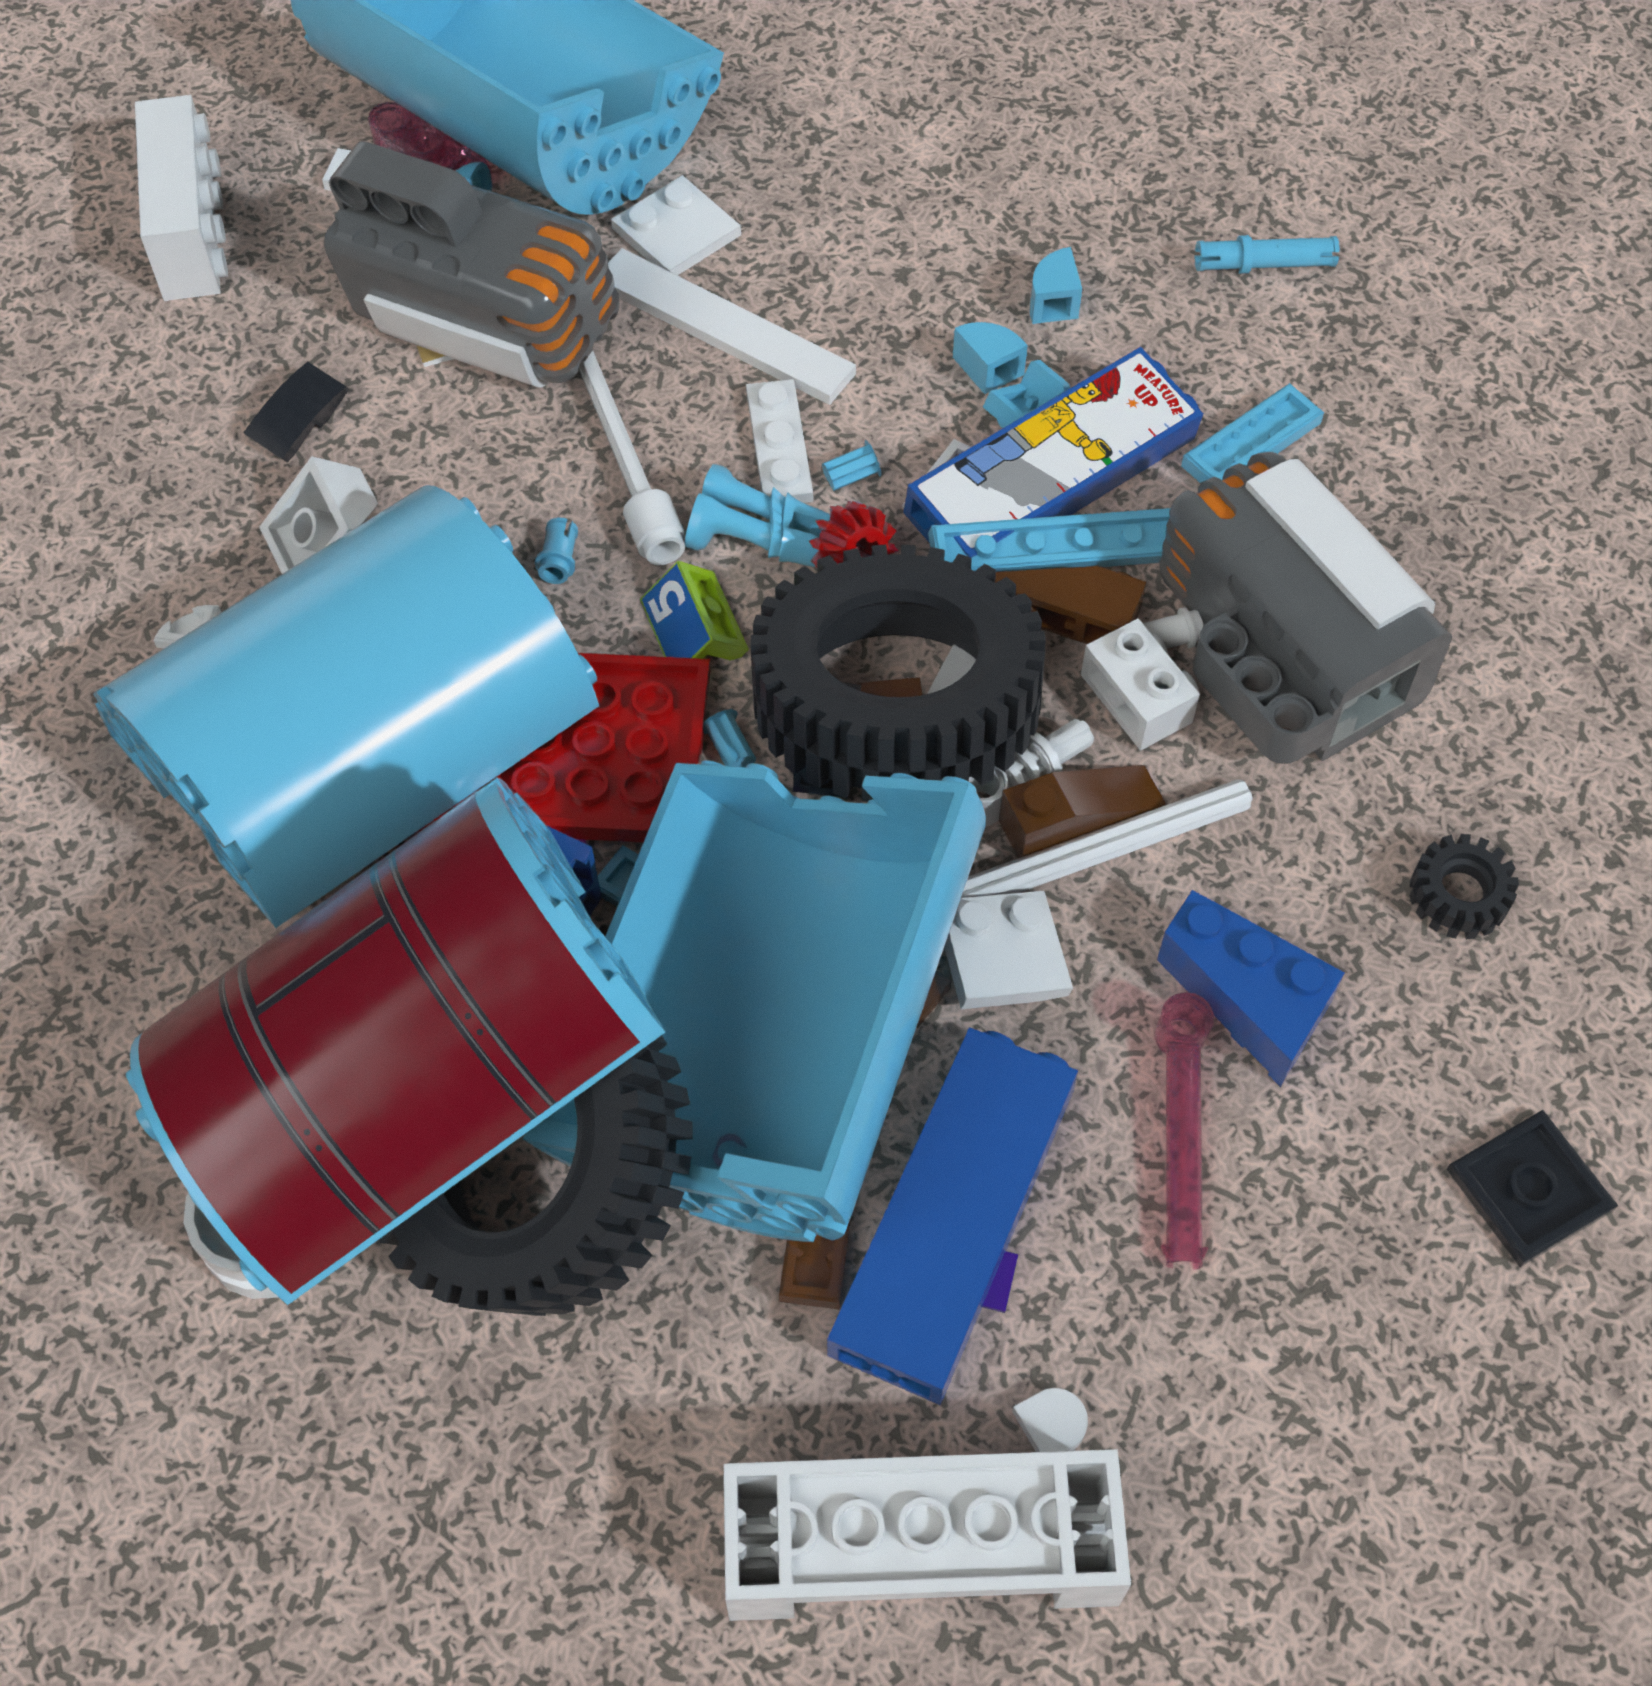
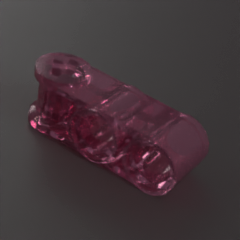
(408, 134)

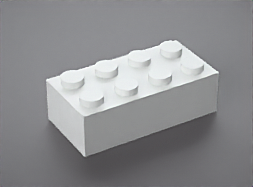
(179, 198)

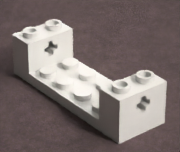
(924, 1530)

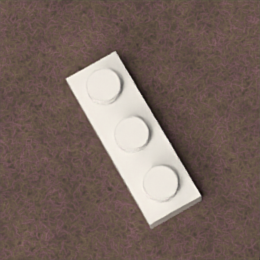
(779, 439)

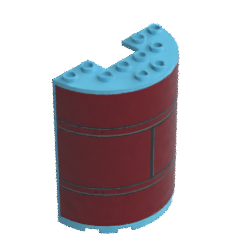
(388, 1043)

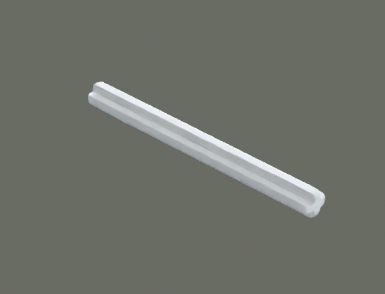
(1111, 841)

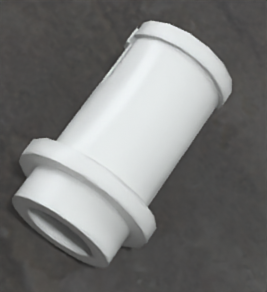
(1177, 629)

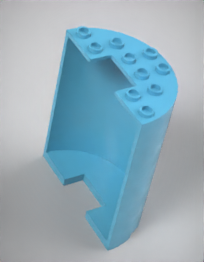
(549, 90)
(352, 698)
(787, 977)

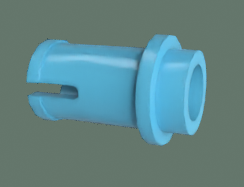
(557, 552)

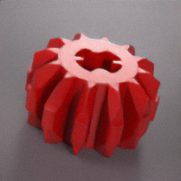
(851, 529)

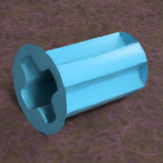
(851, 467)
(729, 739)

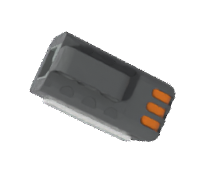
(467, 267)
(1298, 610)

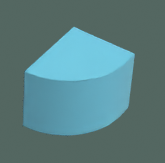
(1056, 288)
(989, 354)

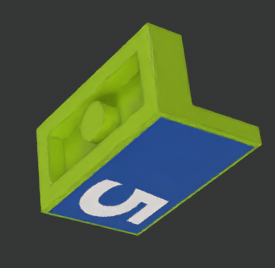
(692, 615)

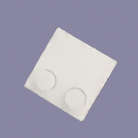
(676, 226)
(1006, 951)

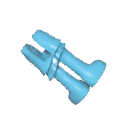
(784, 535)

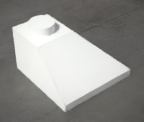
(316, 511)

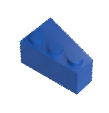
(1251, 978)

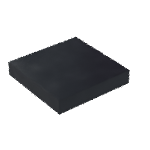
(1531, 1188)

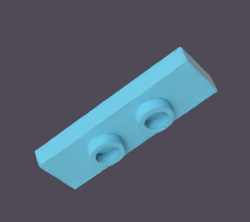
(1264, 428)

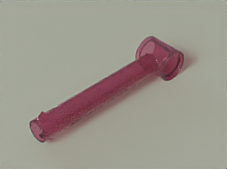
(1184, 1126)

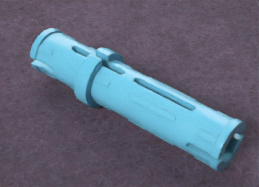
(1268, 253)

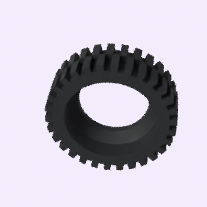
(927, 736)
(591, 1224)

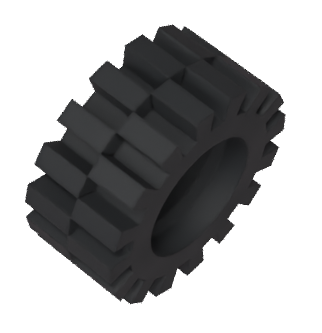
(1476, 861)

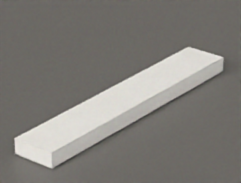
(730, 327)

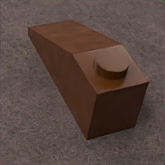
(1080, 600)
(1074, 804)

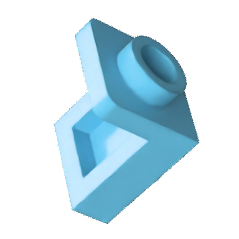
(1036, 388)

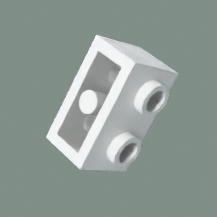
(1140, 683)

